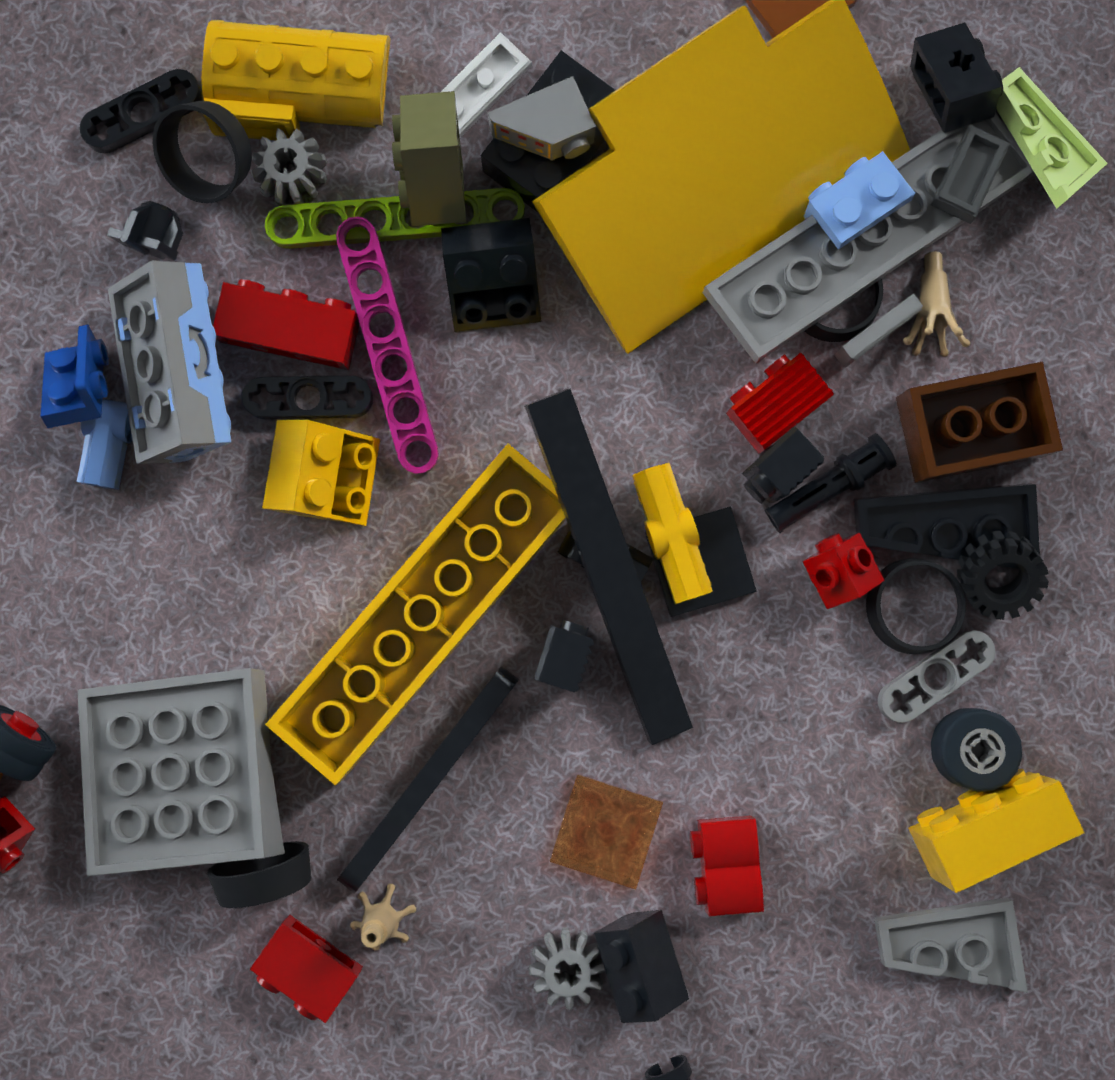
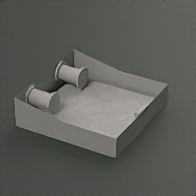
(177, 773)

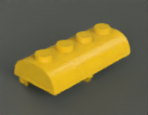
(319, 72)

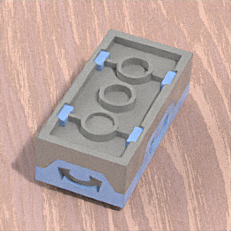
(169, 362)

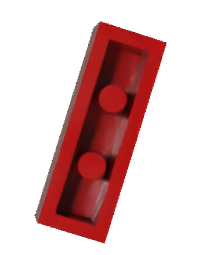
(286, 324)

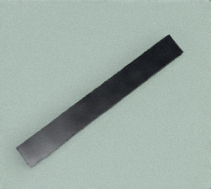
(608, 565)

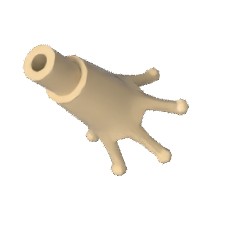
(936, 307)
(381, 920)

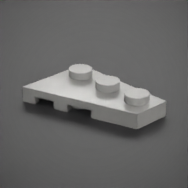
(956, 941)

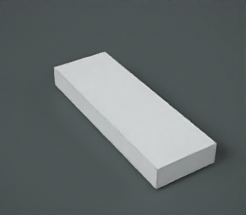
(486, 80)

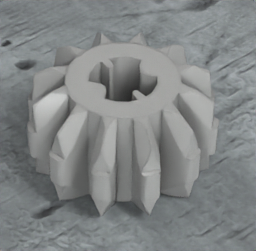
(281, 183)
(562, 984)

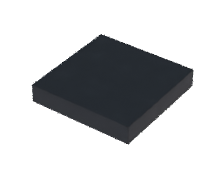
(723, 560)

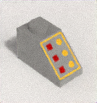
(546, 122)

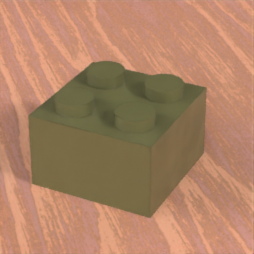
(429, 158)

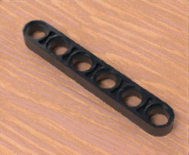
(427, 779)

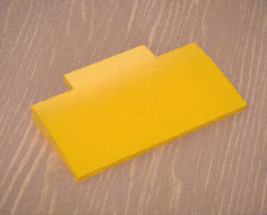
(716, 161)

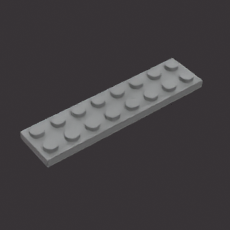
(807, 277)

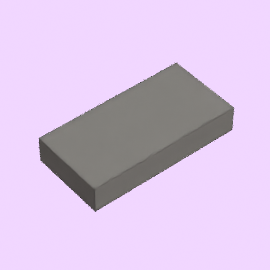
(878, 330)

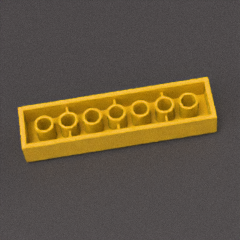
(420, 616)

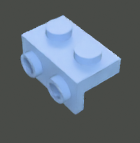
(859, 200)

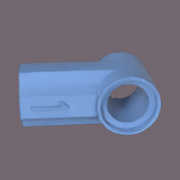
(105, 446)

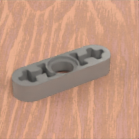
(956, 648)

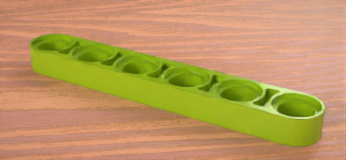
(395, 228)

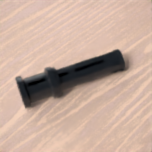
(847, 474)

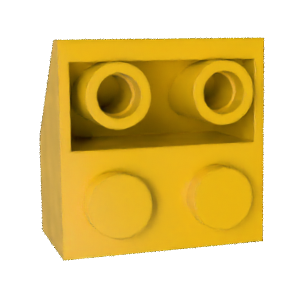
(321, 472)

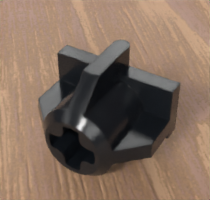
(151, 231)

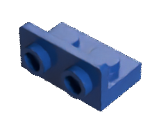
(74, 381)

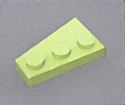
(1047, 139)

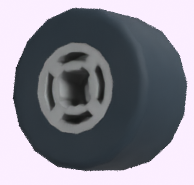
(959, 742)

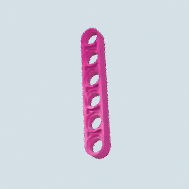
(392, 345)

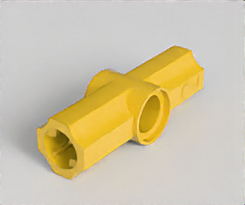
(672, 533)

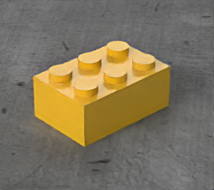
(994, 829)

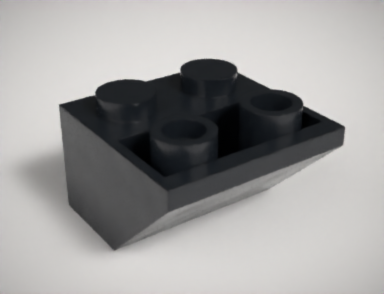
(491, 274)

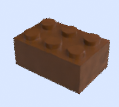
(978, 422)

